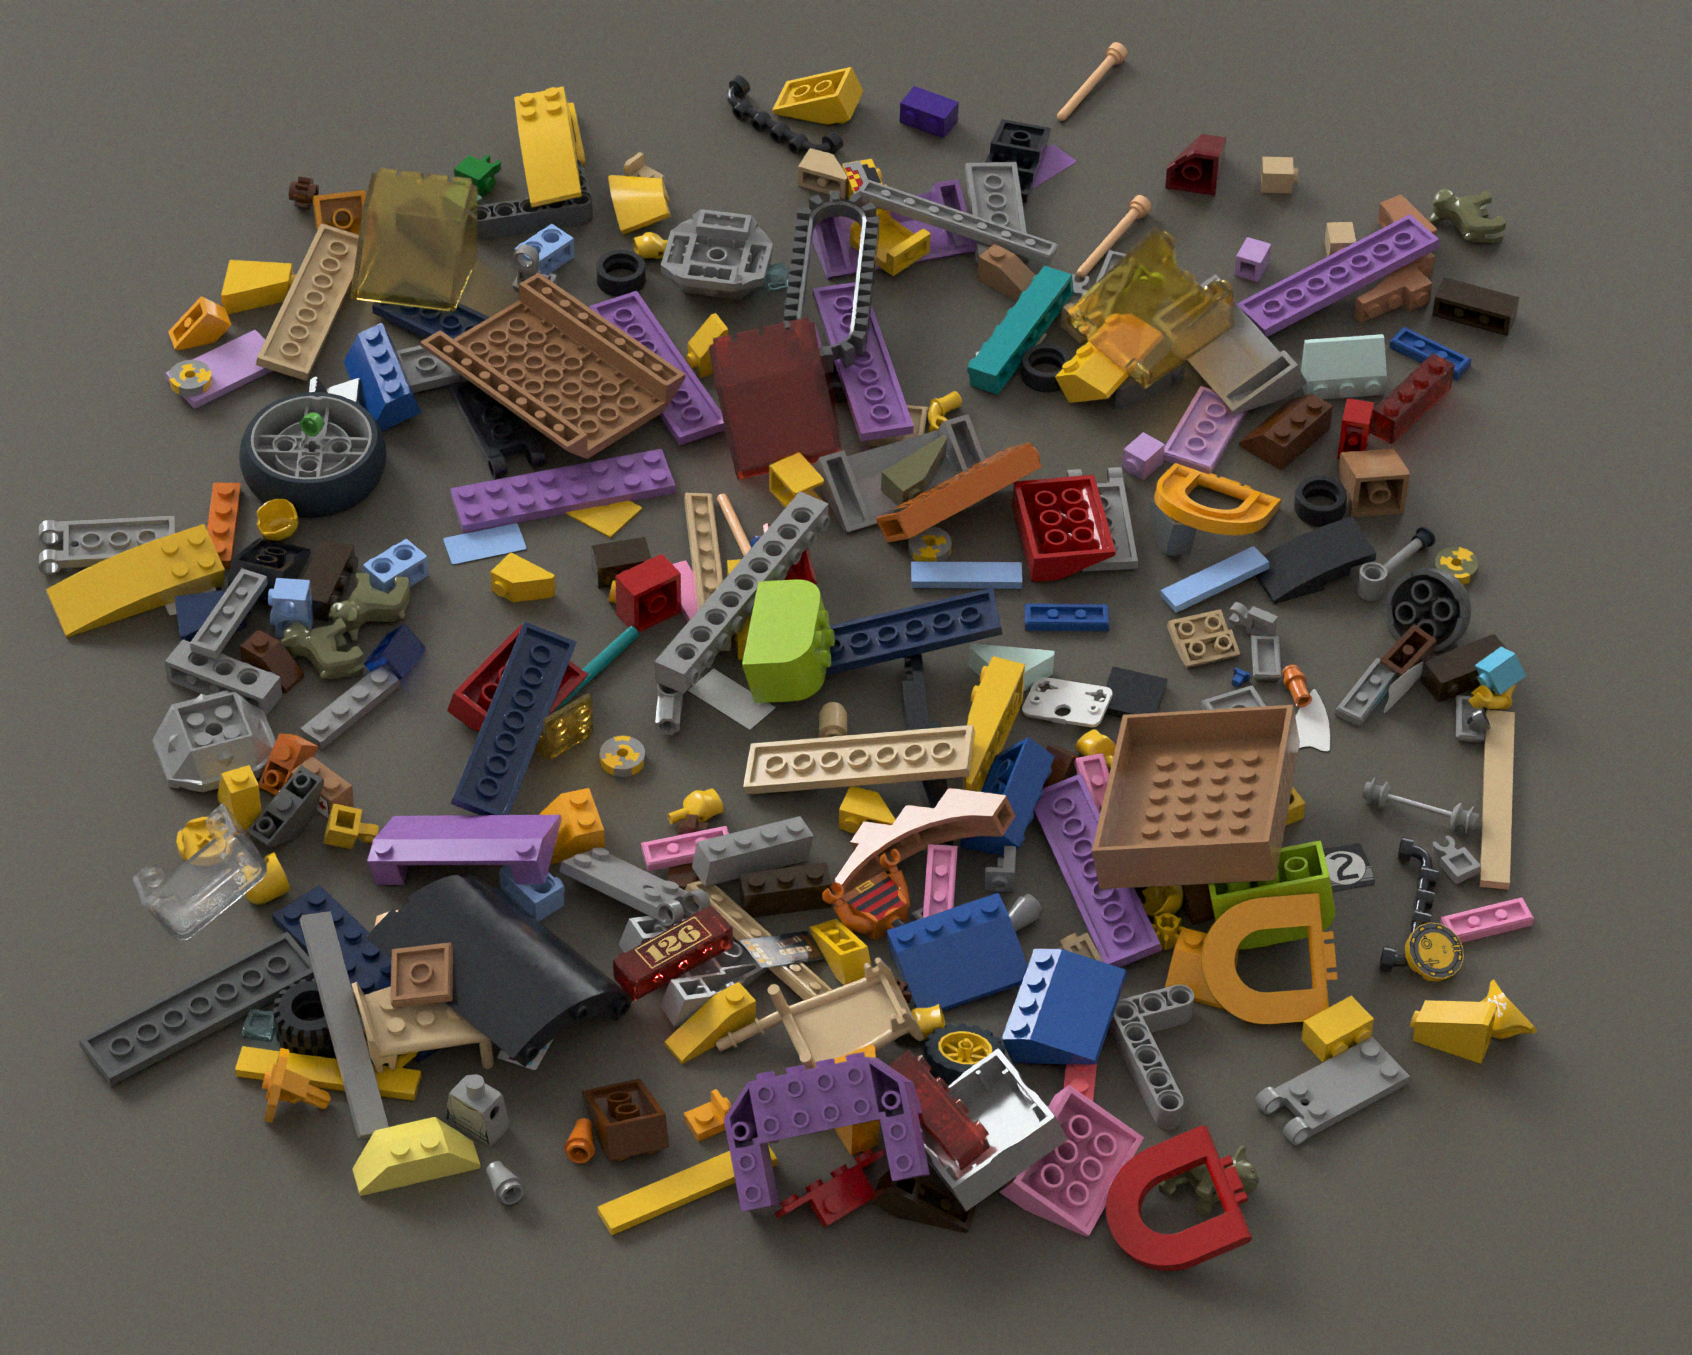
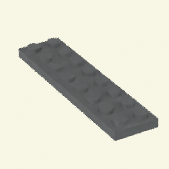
(196, 1009)

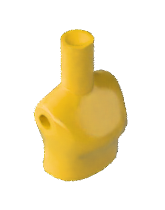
(649, 245)
(1095, 743)
(700, 803)
(928, 1019)

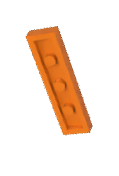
(224, 519)

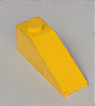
(842, 950)
(722, 1013)

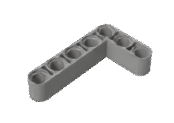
(1132, 1029)

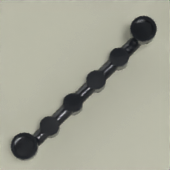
(778, 131)
(1423, 898)

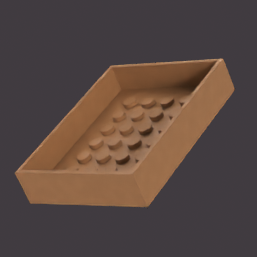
(1197, 797)

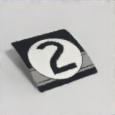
(1348, 867)

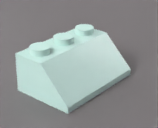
(1344, 366)

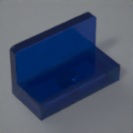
(397, 650)

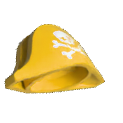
(1508, 1018)

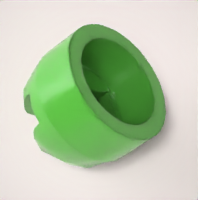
(312, 424)

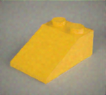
(821, 97)

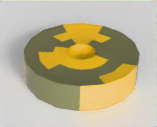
(1458, 562)

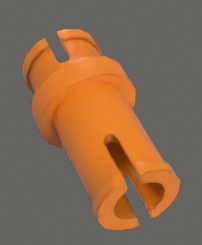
(1296, 683)

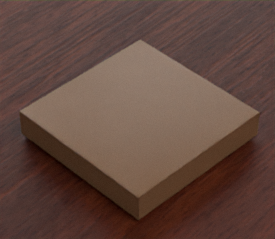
(422, 975)

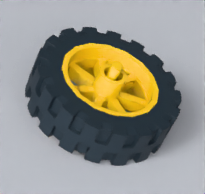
(965, 1049)

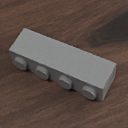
(752, 851)

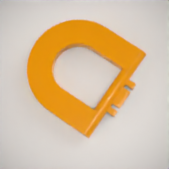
(1246, 519)
(1260, 914)

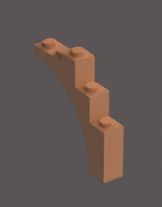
(1406, 285)
(955, 817)

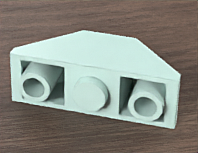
(1037, 662)

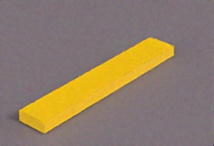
(325, 1072)
(669, 1193)

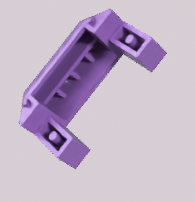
(816, 1102)

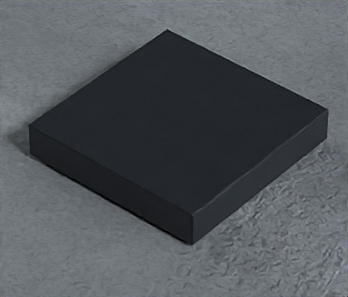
(1134, 692)

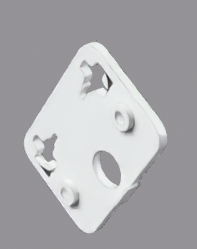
(1070, 695)

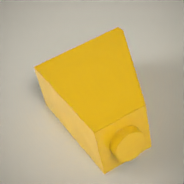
(255, 284)
(240, 795)
(1455, 1027)

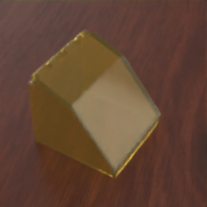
(416, 240)

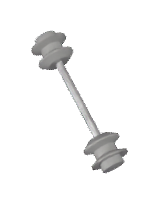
(1382, 794)

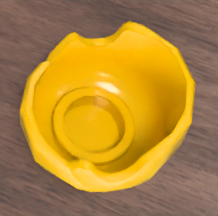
(277, 520)
(1162, 899)

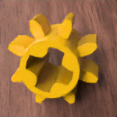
(1167, 929)

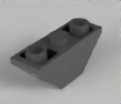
(289, 809)

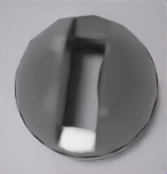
(1478, 721)

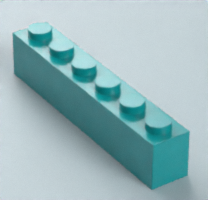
(1020, 329)

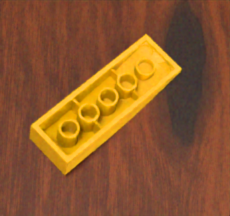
(547, 146)
(137, 581)
(993, 715)

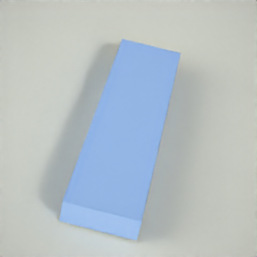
(966, 575)
(1214, 579)

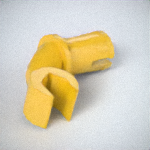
(940, 407)
(1485, 698)

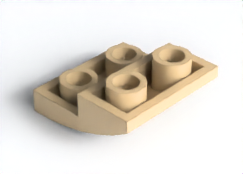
(1203, 638)

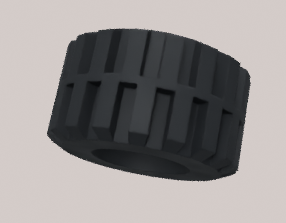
(291, 1029)

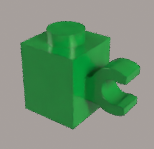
(480, 172)

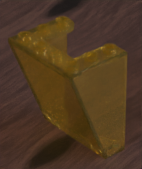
(1151, 311)

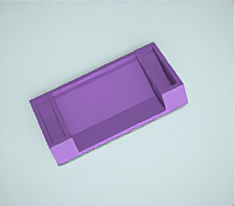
(839, 259)
(511, 840)

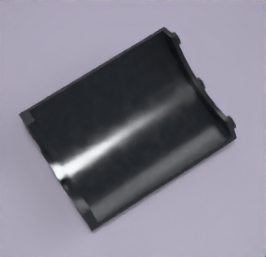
(508, 968)

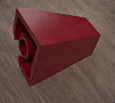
(1198, 166)

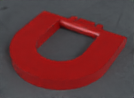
(1196, 1243)

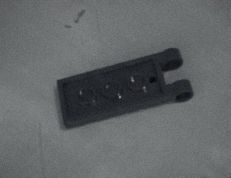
(496, 428)

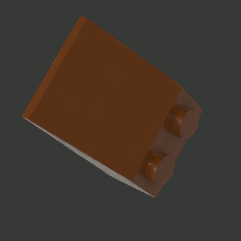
(626, 1119)

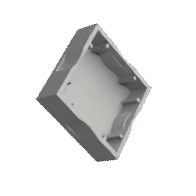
(1017, 1125)

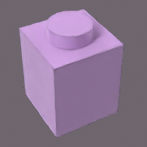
(1252, 259)
(1143, 456)

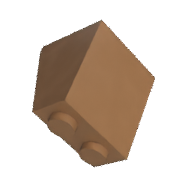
(1374, 482)

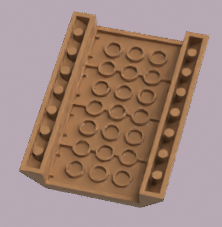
(562, 368)

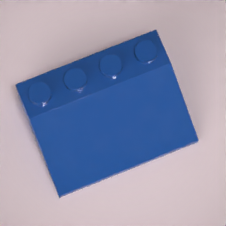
(958, 954)
(1062, 1009)

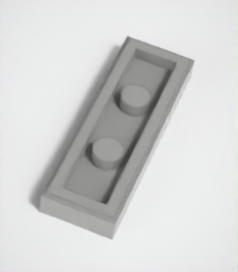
(1366, 694)

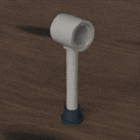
(1374, 575)

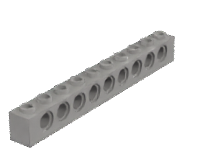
(734, 599)

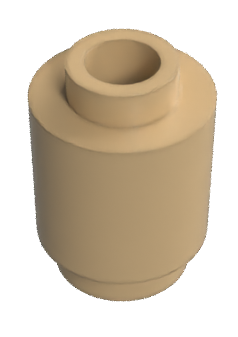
(832, 720)

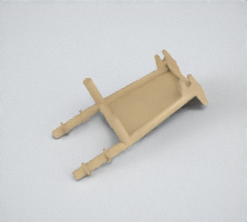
(839, 1019)
(413, 1028)

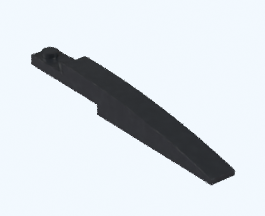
(915, 718)

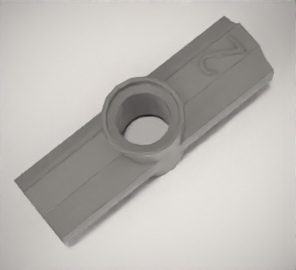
(668, 710)

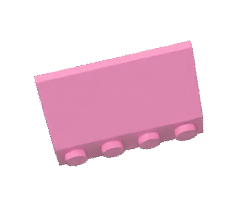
(1075, 1177)

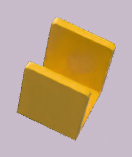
(791, 477)

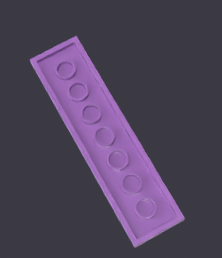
(1339, 275)
(872, 381)
(692, 409)
(562, 490)
(1111, 915)

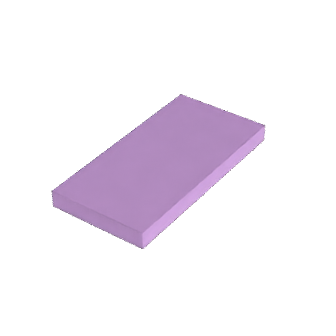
(230, 367)
(1203, 432)

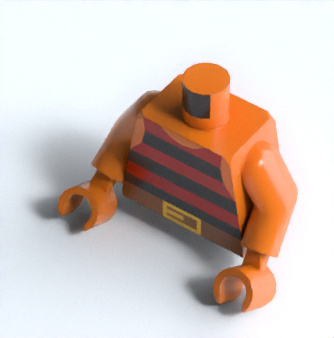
(875, 904)

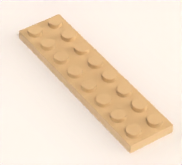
(311, 304)
(859, 759)

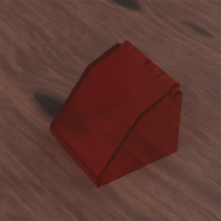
(775, 396)

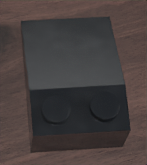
(271, 560)

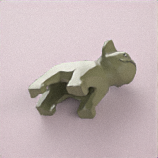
(1468, 215)
(372, 605)
(323, 648)
(1202, 1182)

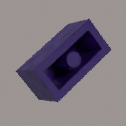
(929, 112)

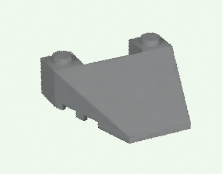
(698, 985)

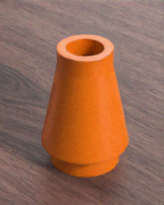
(580, 1143)

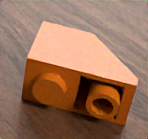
(286, 755)

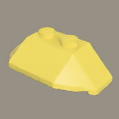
(413, 1155)

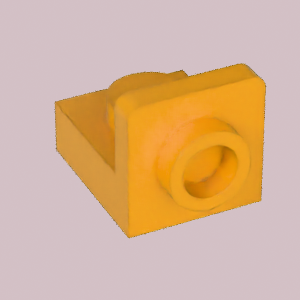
(708, 1118)

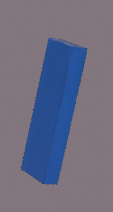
(1420, 348)
(1066, 617)

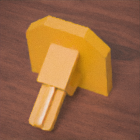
(290, 1088)

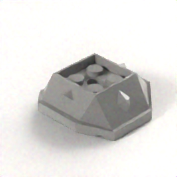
(717, 255)
(210, 738)

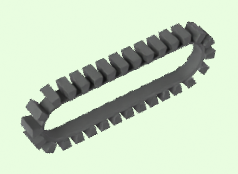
(799, 267)

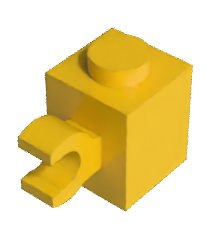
(345, 827)

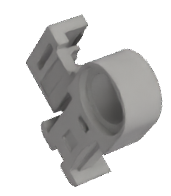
(527, 269)

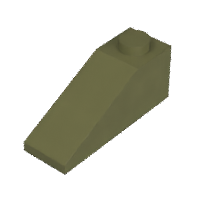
(914, 472)

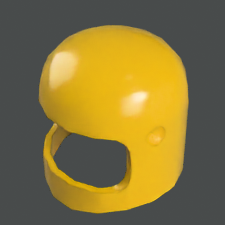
(272, 885)

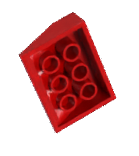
(1061, 525)
(476, 693)

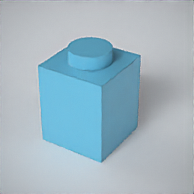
(1500, 670)

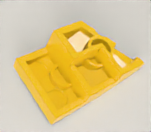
(638, 201)

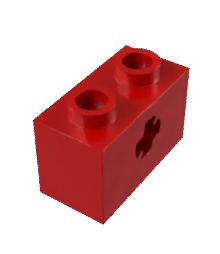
(1355, 426)

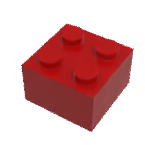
(648, 593)

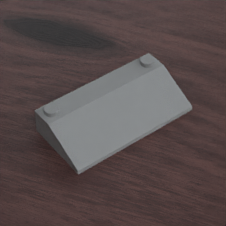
(1246, 366)
(854, 481)

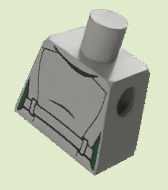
(477, 1110)

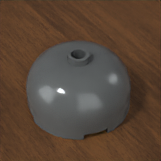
(1434, 599)

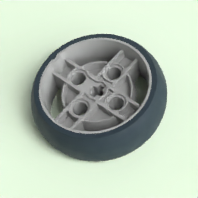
(316, 472)

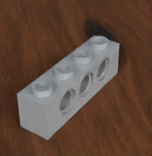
(222, 674)

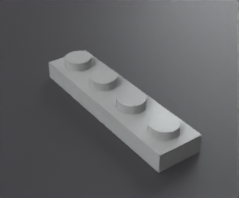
(228, 613)
(350, 707)

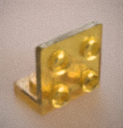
(566, 728)

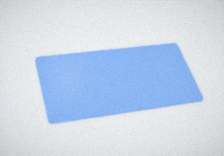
(484, 543)

